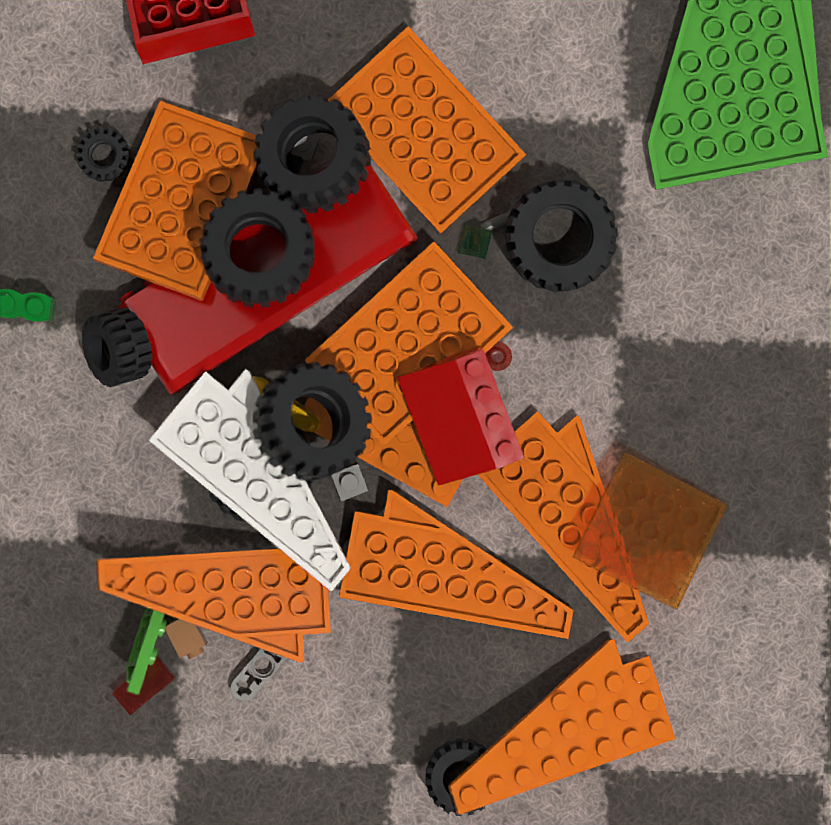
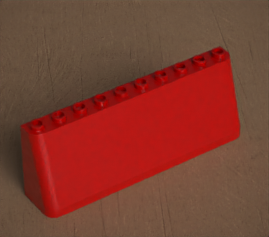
(201, 335)

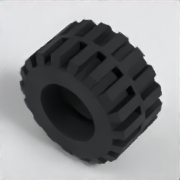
(116, 347)
(439, 762)

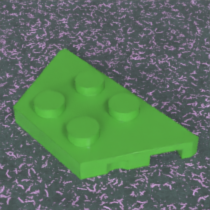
(143, 648)

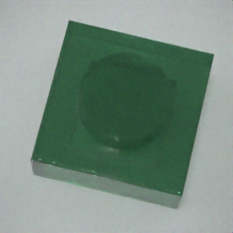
(474, 242)

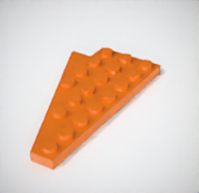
(554, 499)
(431, 569)
(239, 594)
(583, 723)

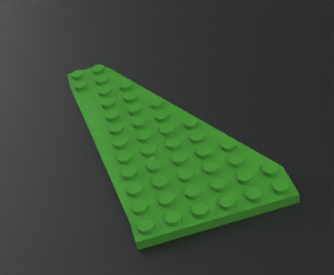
(738, 93)

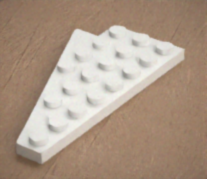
(216, 445)

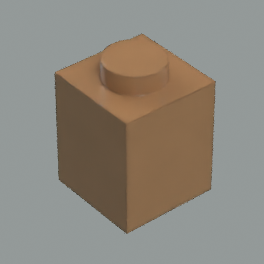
(186, 638)

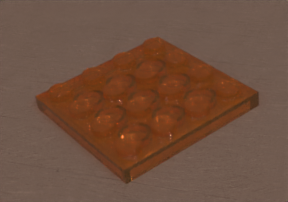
(650, 531)

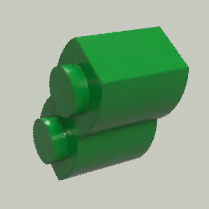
(30, 306)

